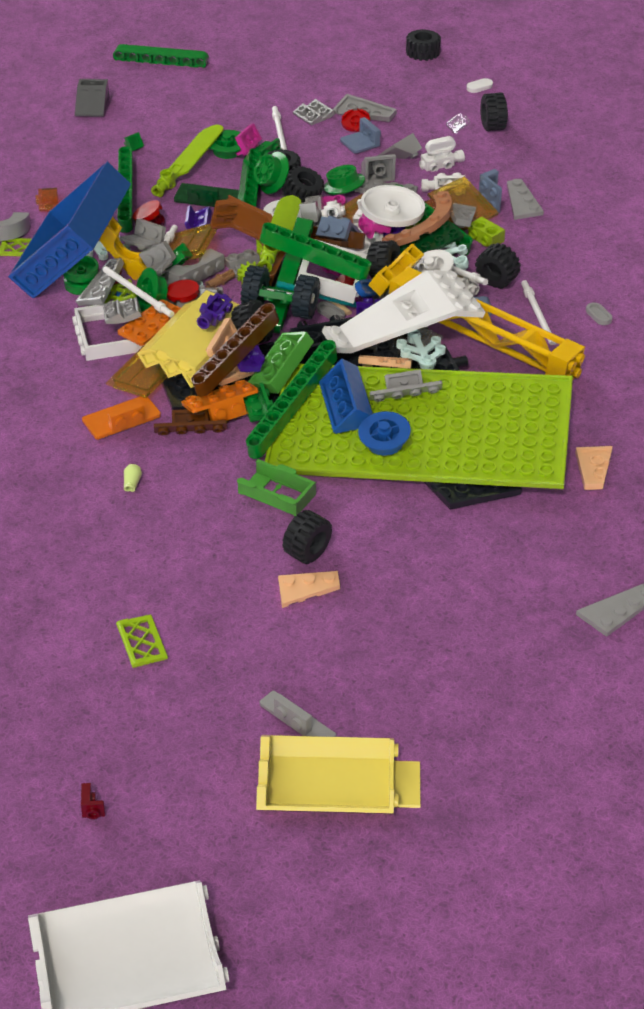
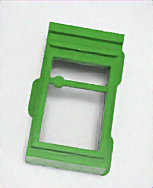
(284, 476)

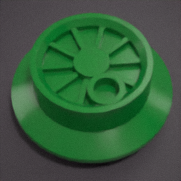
(226, 145)
(271, 172)
(343, 180)
(152, 285)

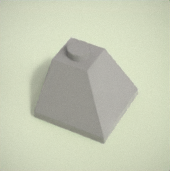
(404, 148)
(379, 168)

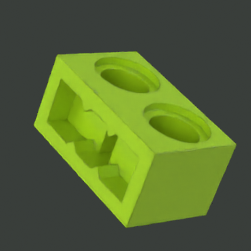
(486, 232)

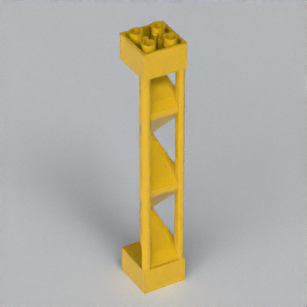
(563, 360)

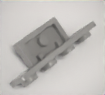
(405, 384)
(294, 716)

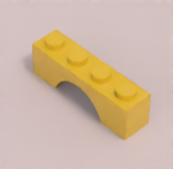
(406, 259)
(132, 261)

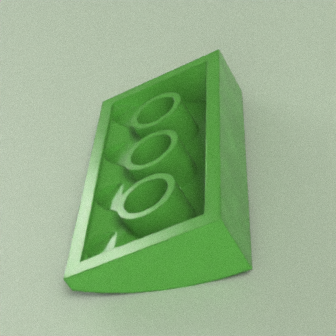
(282, 360)

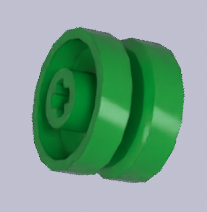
(80, 275)

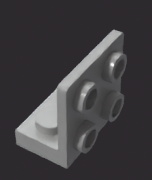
(145, 235)
(158, 257)

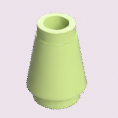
(132, 475)

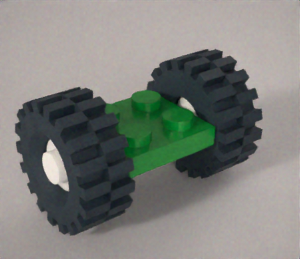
(303, 298)

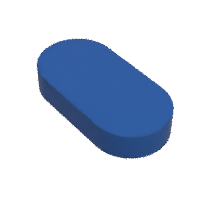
(363, 289)

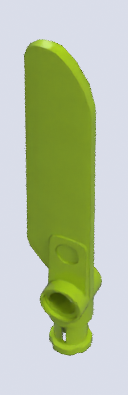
(187, 159)
(284, 216)

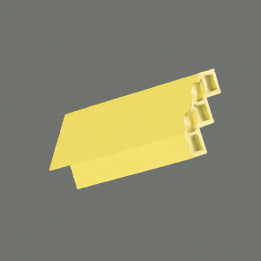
(181, 342)
(335, 775)

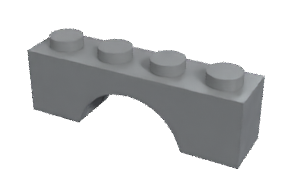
(312, 208)
(209, 264)

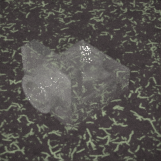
(458, 122)

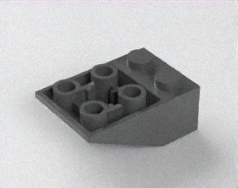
(91, 97)

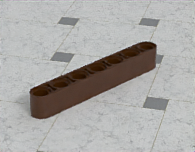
(235, 349)

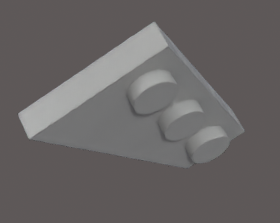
(462, 215)

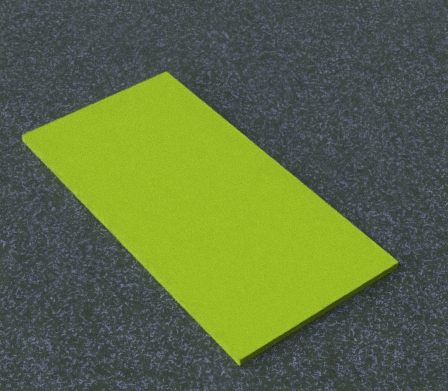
(469, 432)

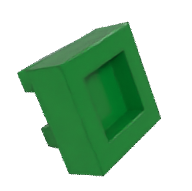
(134, 141)

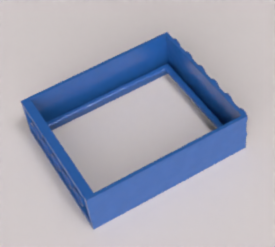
(70, 230)

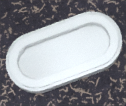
(479, 85)
(440, 145)

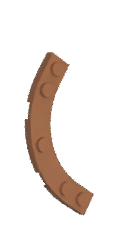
(438, 218)

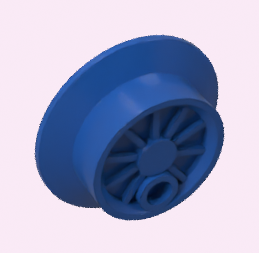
(384, 432)

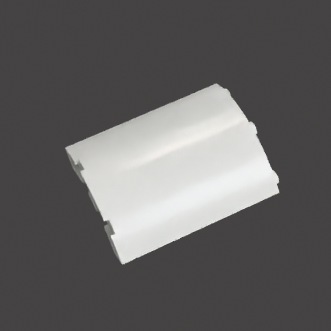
(128, 951)

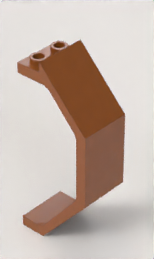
(247, 219)

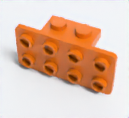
(145, 327)
(224, 402)
(121, 417)

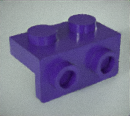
(197, 218)
(253, 361)

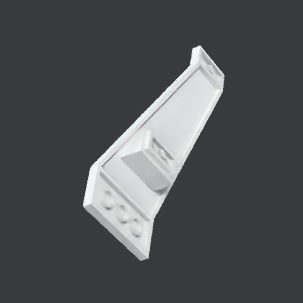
(414, 305)

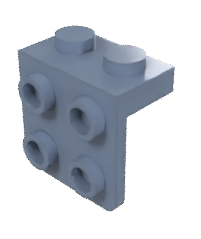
(365, 139)
(490, 189)
(335, 228)

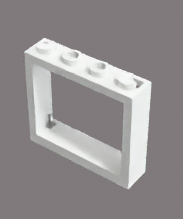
(334, 288)
(103, 350)

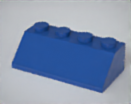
(345, 397)

